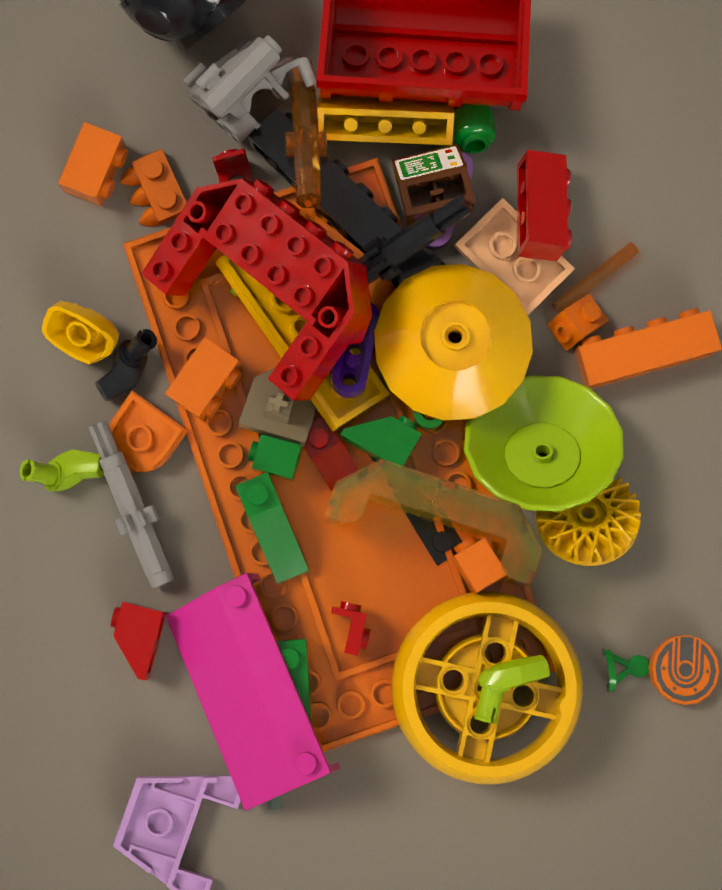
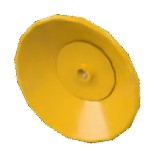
(445, 376)

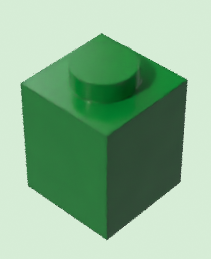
(275, 457)

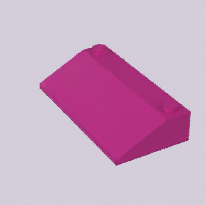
(248, 692)

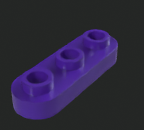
(355, 366)

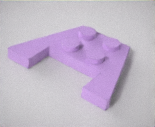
(161, 821)

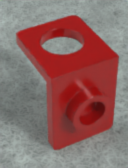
(232, 164)

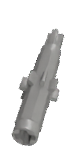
(135, 516)

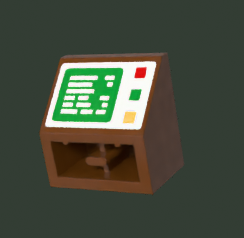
(431, 181)

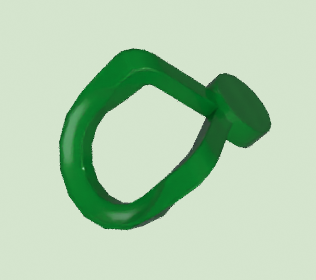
(635, 666)

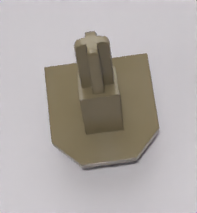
(275, 413)

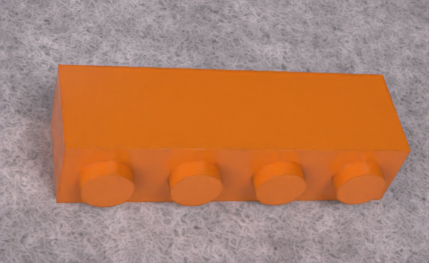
(647, 349)

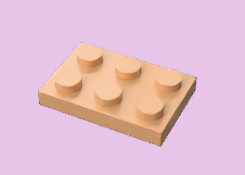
(494, 249)

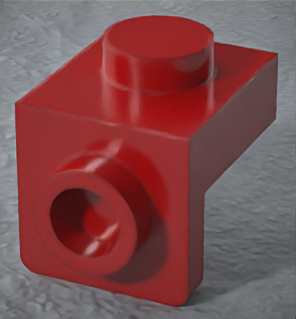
(358, 635)

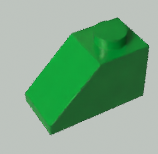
(385, 438)

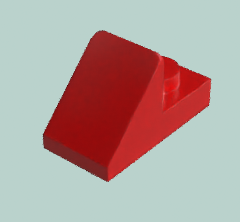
(328, 453)

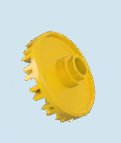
(595, 530)

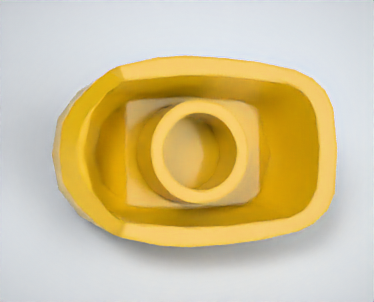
(80, 332)

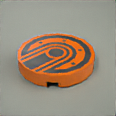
(684, 669)

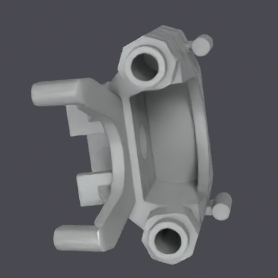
(234, 78)

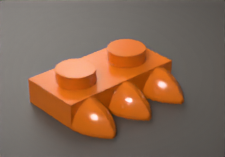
(157, 189)

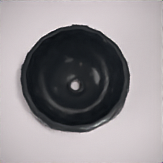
(179, 19)

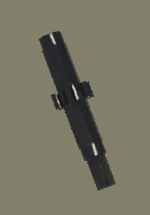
(386, 255)

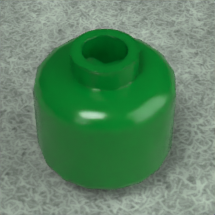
(474, 127)

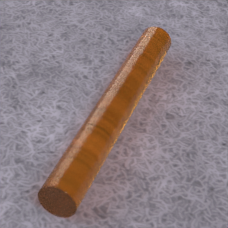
(595, 277)

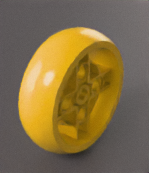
(474, 749)

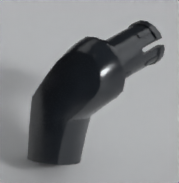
(127, 365)

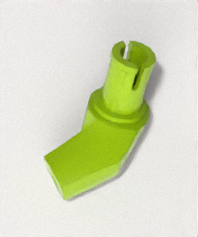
(63, 470)
(506, 677)

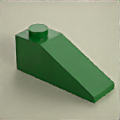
(272, 527)

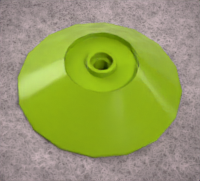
(553, 419)

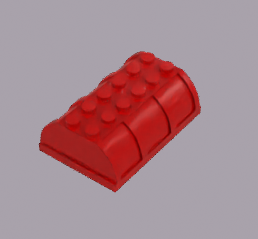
(426, 51)

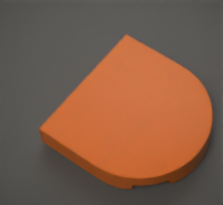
(145, 433)

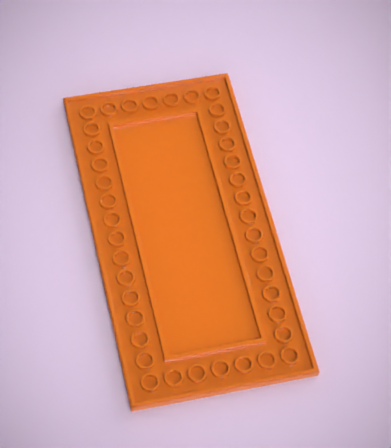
(364, 562)

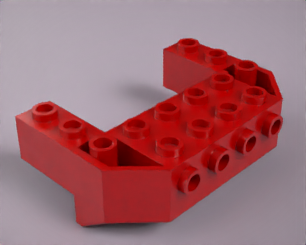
(284, 255)

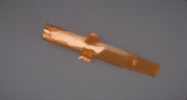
(305, 142)

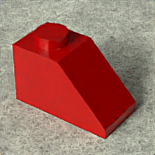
(138, 635)

